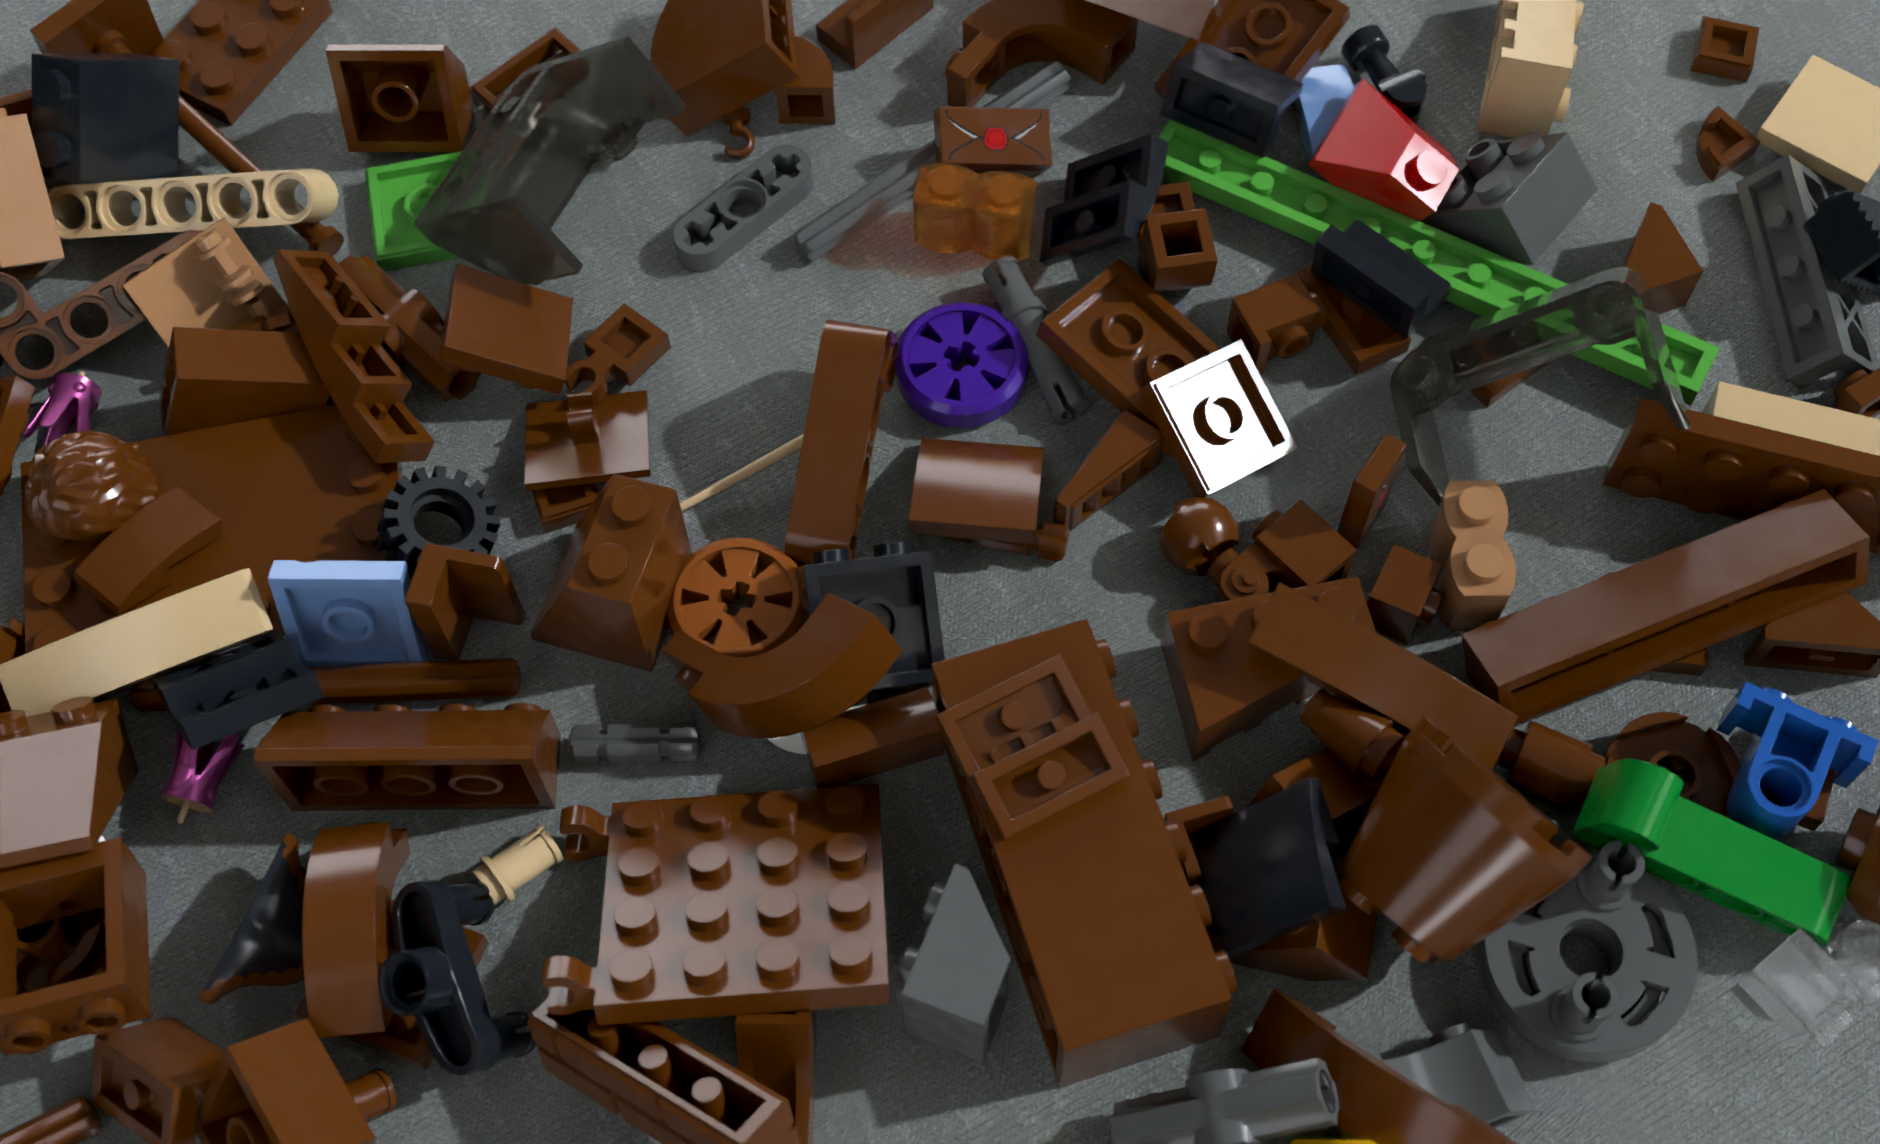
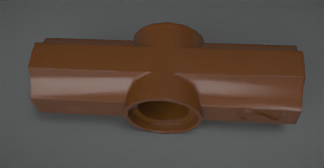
(413, 331)

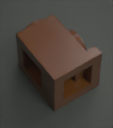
(1276, 320)

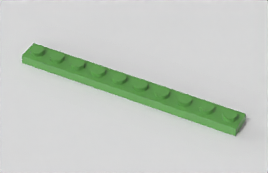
(1477, 276)

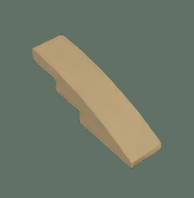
(137, 645)

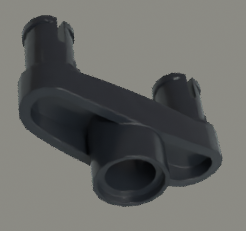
(438, 979)

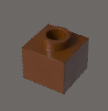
(1404, 594)

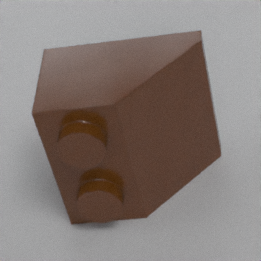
(401, 97)

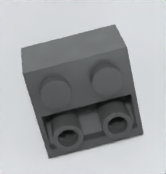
(1515, 195)
(959, 975)

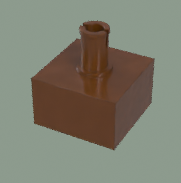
(289, 1092)

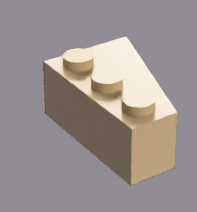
(1529, 66)

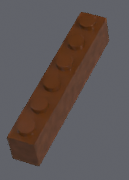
(1667, 606)

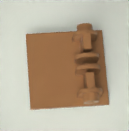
(204, 285)

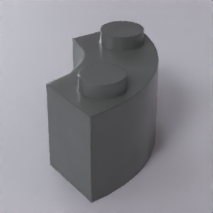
(1468, 1071)

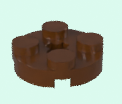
(1684, 748)

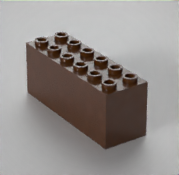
(1097, 890)

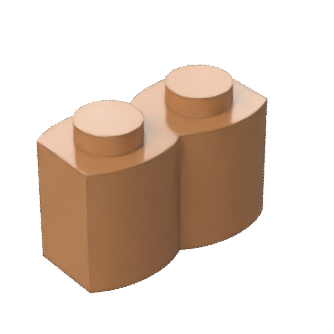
(1474, 557)

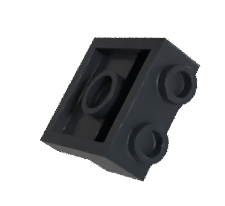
(892, 586)

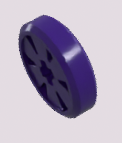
(976, 392)

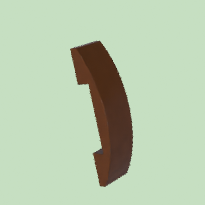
(1371, 1095)

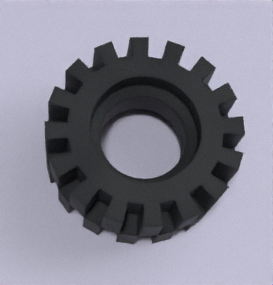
(436, 495)

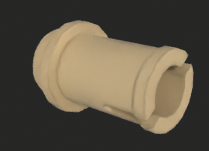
(517, 864)

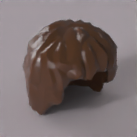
(87, 485)

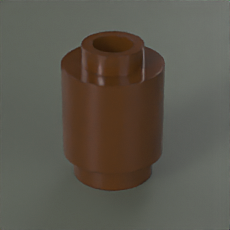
(1550, 763)

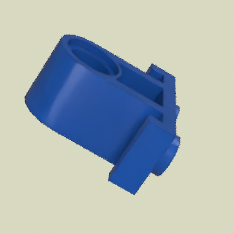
(1788, 756)

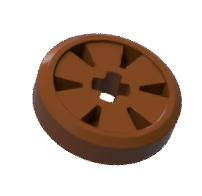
(722, 574)

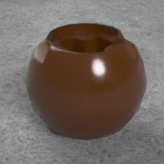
(1198, 535)

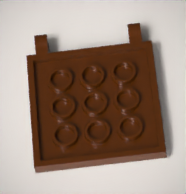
(731, 906)

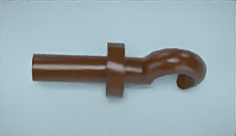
(737, 121)

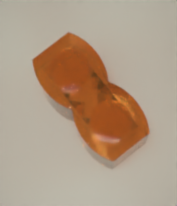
(974, 211)

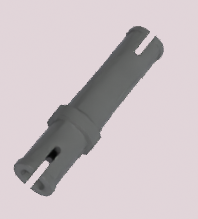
(1026, 313)

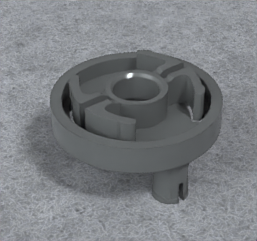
(1577, 1013)

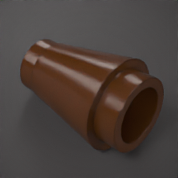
(1353, 733)

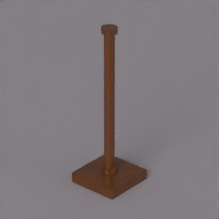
(131, 28)

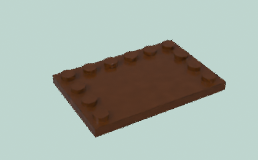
(282, 492)

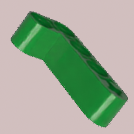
(1710, 852)

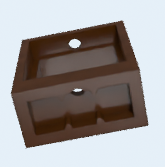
(61, 888)

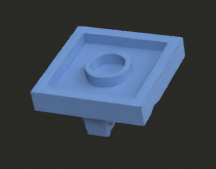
(347, 611)

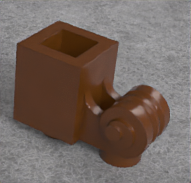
(1287, 549)

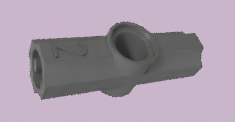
(1232, 1107)

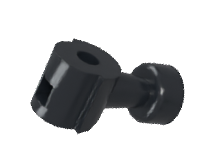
(1368, 52)

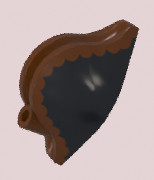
(269, 939)

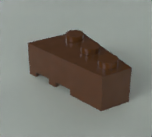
(1225, 683)

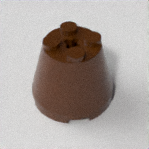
(1452, 850)

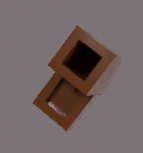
(1176, 242)

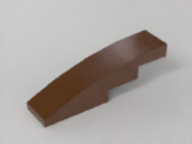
(346, 349)
(1378, 673)

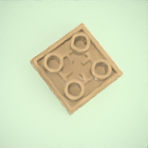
(1828, 124)

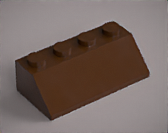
(413, 758)

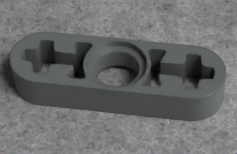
(737, 231)

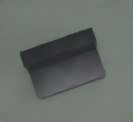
(1229, 98)
(1378, 276)

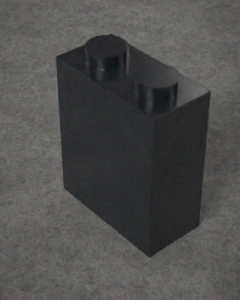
(105, 116)

